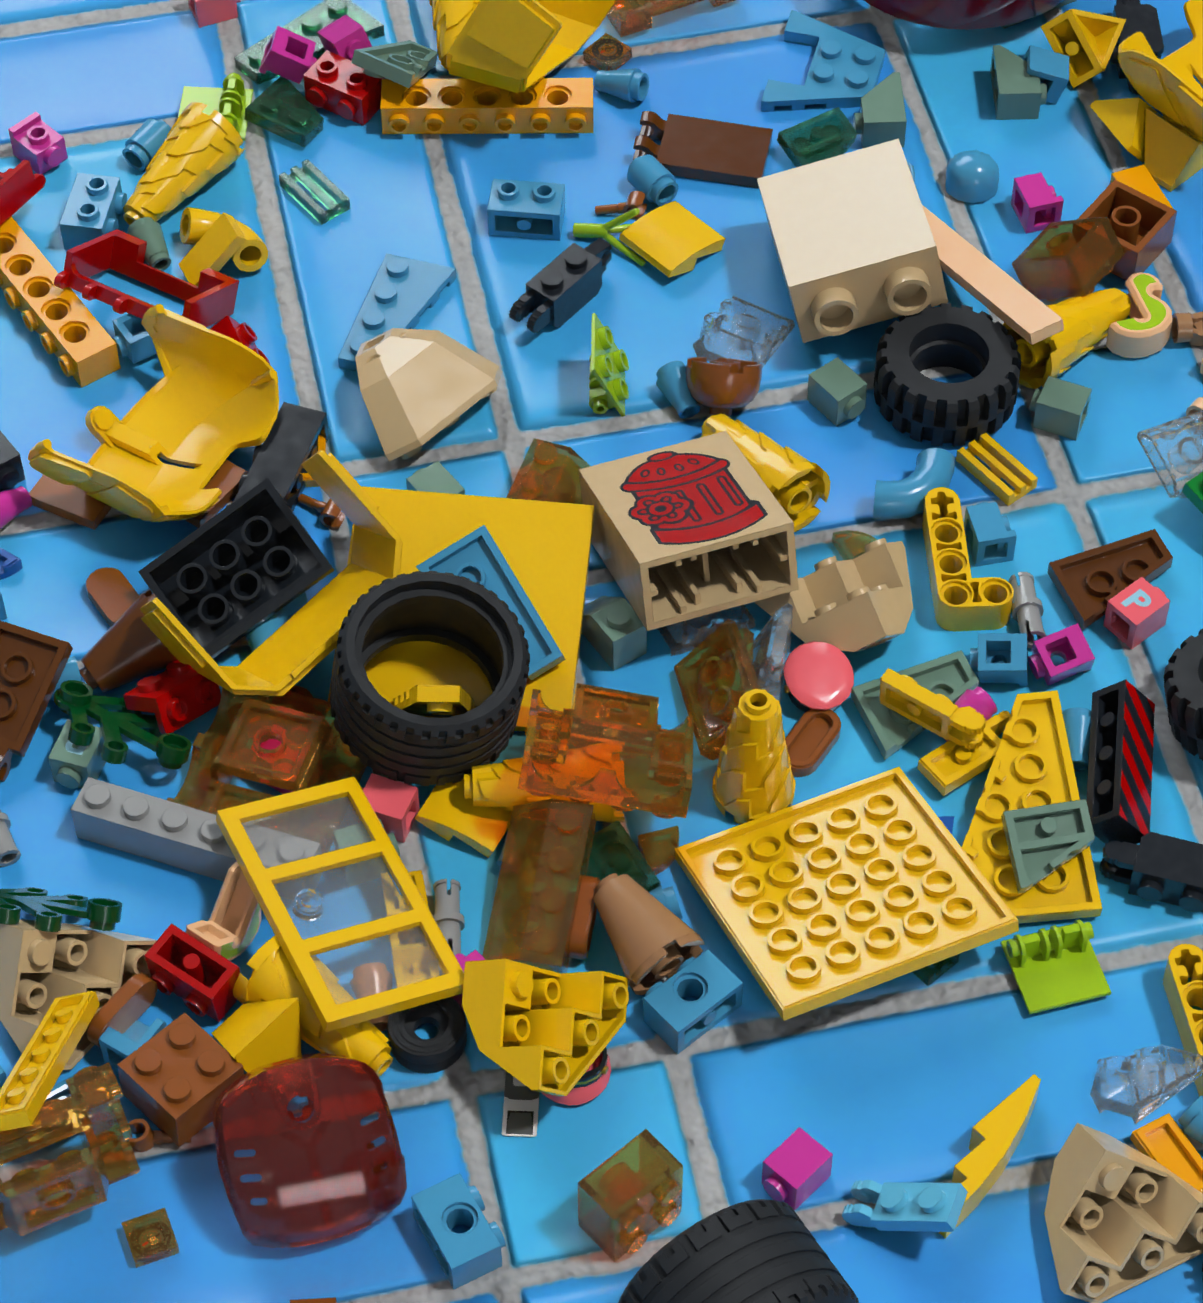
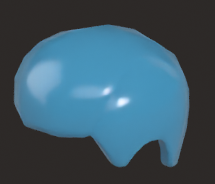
(972, 176)

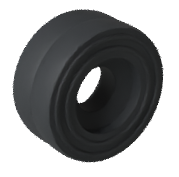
(428, 1054)

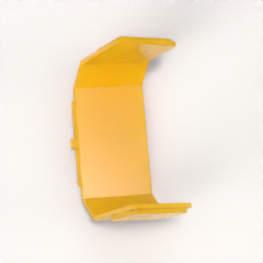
(522, 40)
(315, 627)

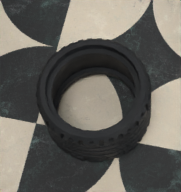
(444, 612)
(741, 1256)

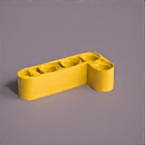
(959, 599)
(1183, 963)

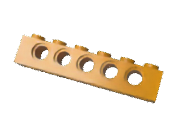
(479, 108)
(53, 312)

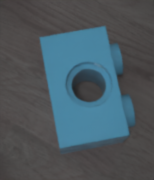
(684, 1021)
(459, 1254)

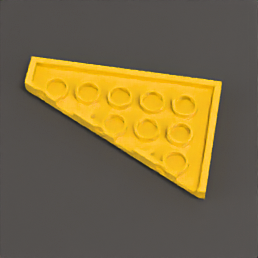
(1032, 771)

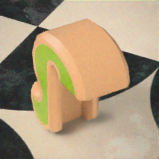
(1148, 323)
(233, 918)

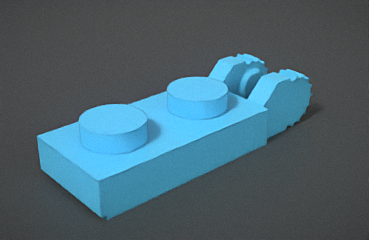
(906, 1206)

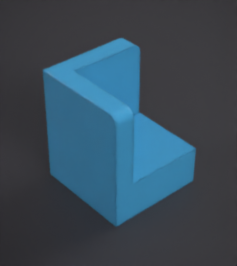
(1051, 68)
(118, 1046)

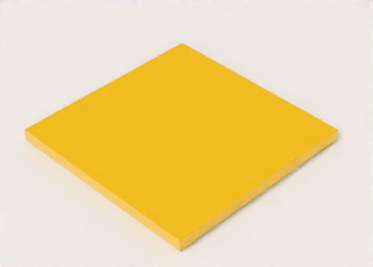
(547, 552)
(844, 892)

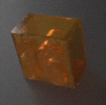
(1068, 258)
(630, 1196)

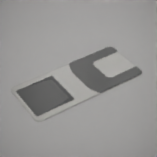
(519, 1109)

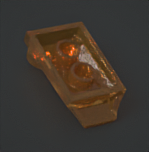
(712, 684)

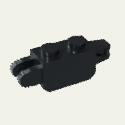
(1139, 19)
(563, 286)
(1158, 869)

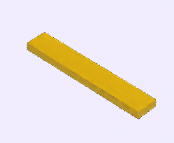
(45, 1058)

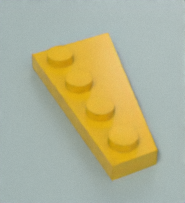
(435, 701)

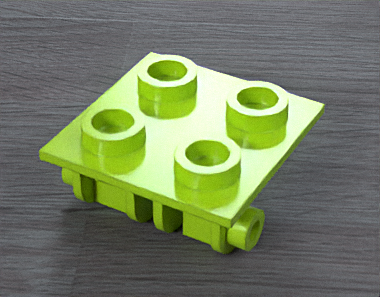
(228, 101)
(607, 371)
(1056, 966)

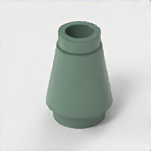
(156, 249)

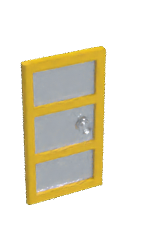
(341, 903)

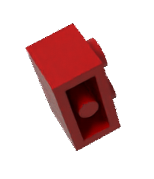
(342, 88)
(193, 973)

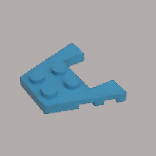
(840, 71)

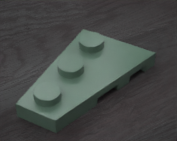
(398, 62)
(891, 731)

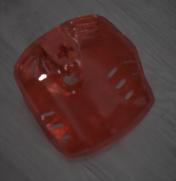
(308, 1161)

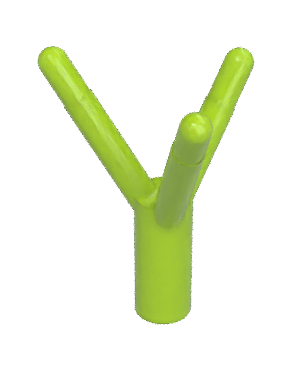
(604, 231)

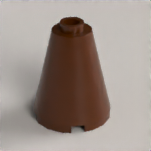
(125, 651)

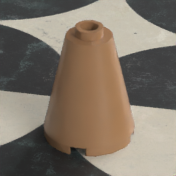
(643, 932)

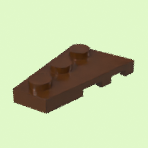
(1102, 572)

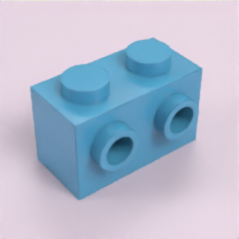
(91, 209)
(526, 209)

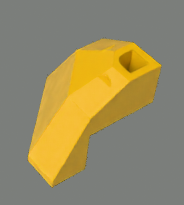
(541, 1021)

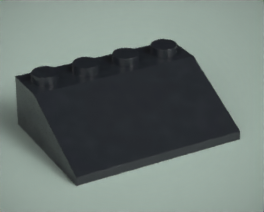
(237, 569)

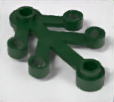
(78, 701)
(49, 909)

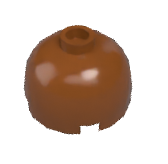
(723, 382)

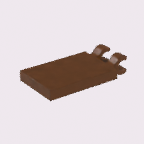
(705, 148)
(28, 677)

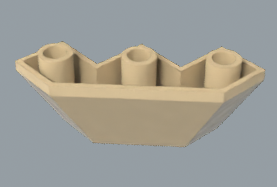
(419, 385)
(852, 600)
(50, 965)
(1117, 1217)

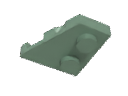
(1045, 839)

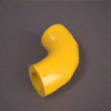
(247, 258)

